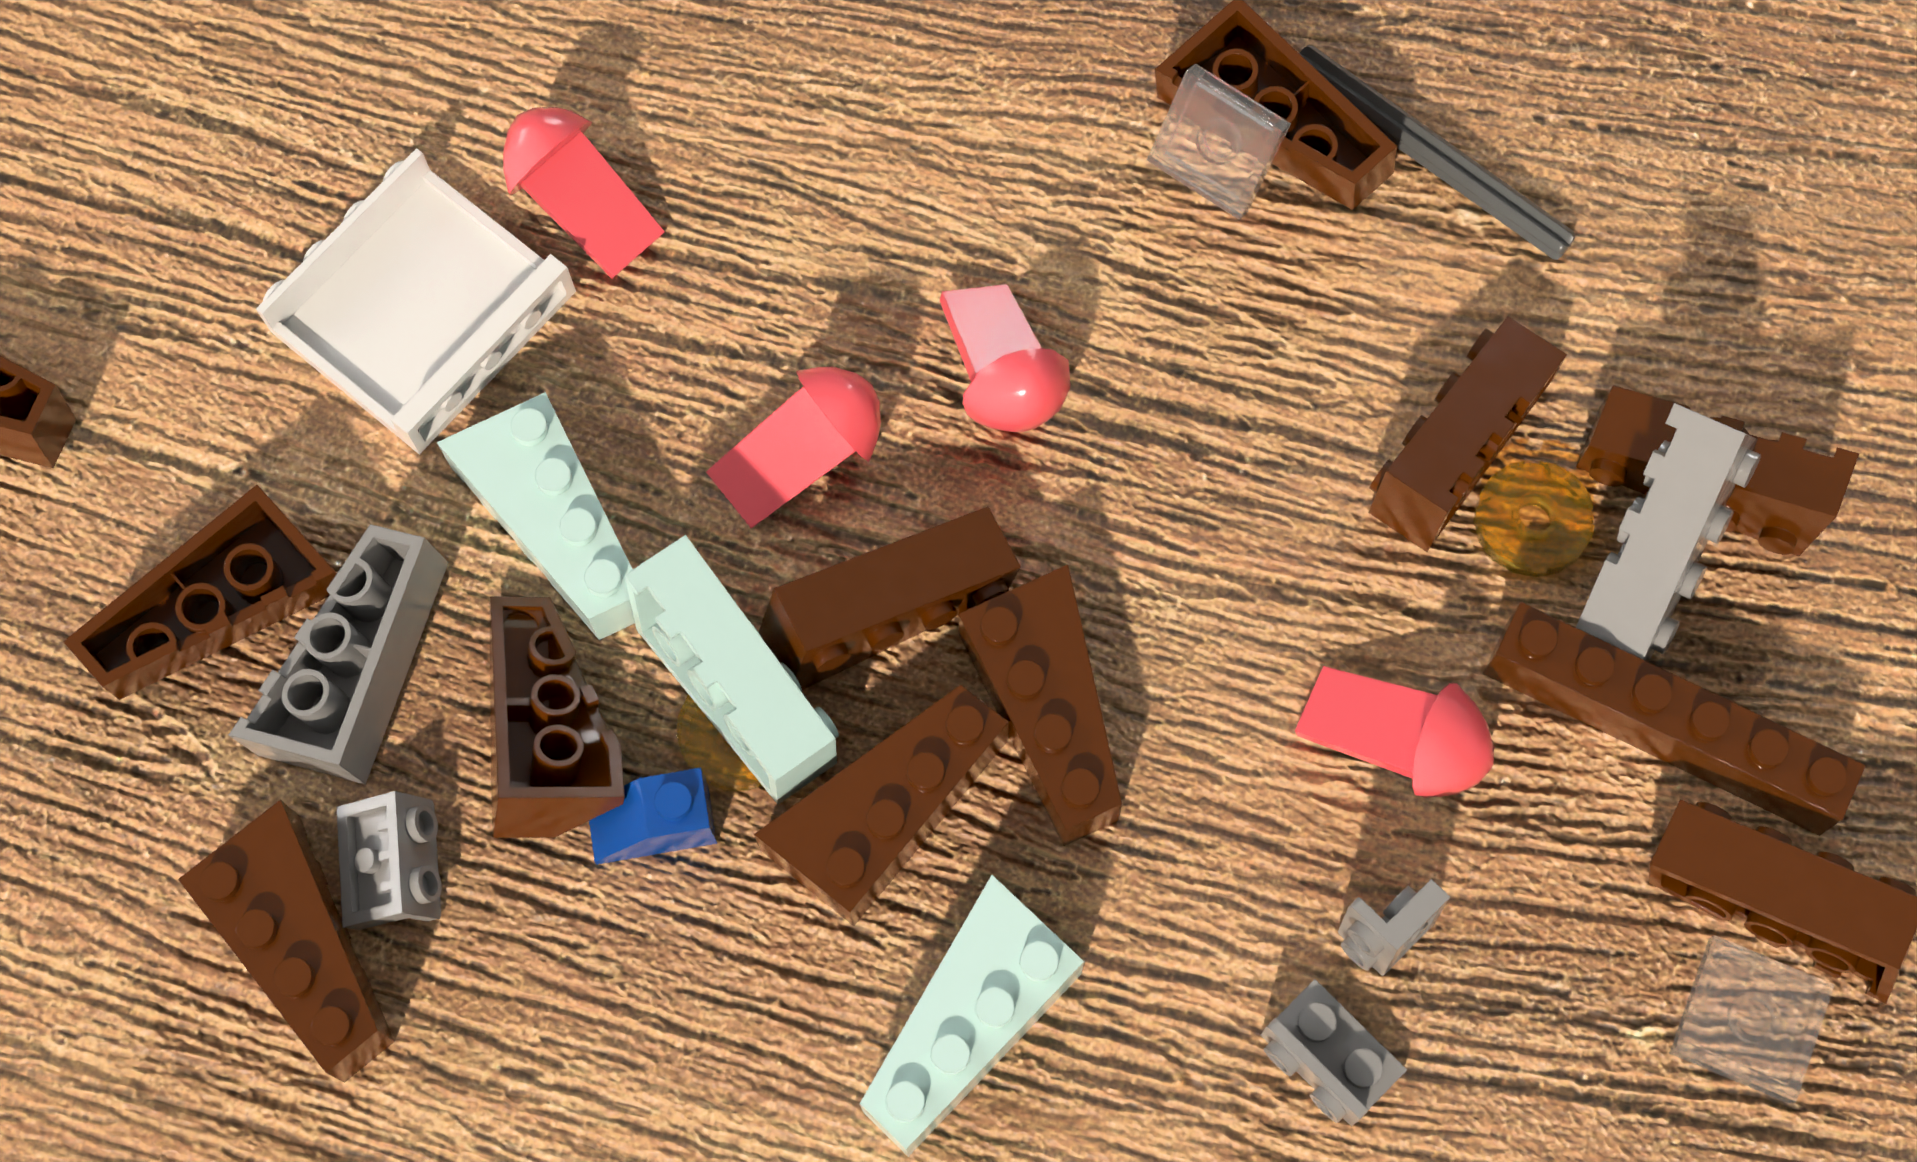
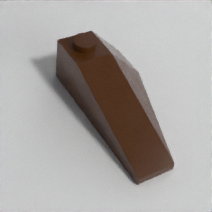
(548, 738)

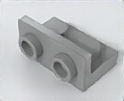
(388, 860)
(1385, 940)
(1331, 1054)

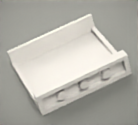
(415, 302)

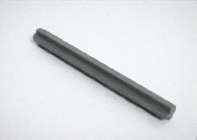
(1447, 161)

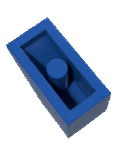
(656, 818)

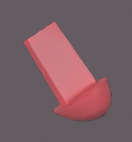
(577, 186)
(1010, 374)
(800, 442)
(1412, 732)

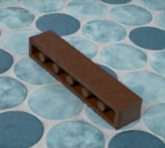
(1674, 720)

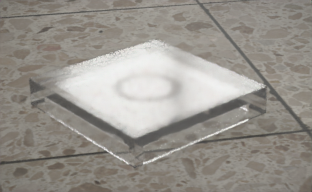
(1217, 141)
(1752, 1019)

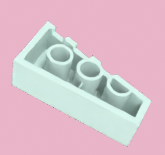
(542, 498)
(730, 670)
(974, 1010)

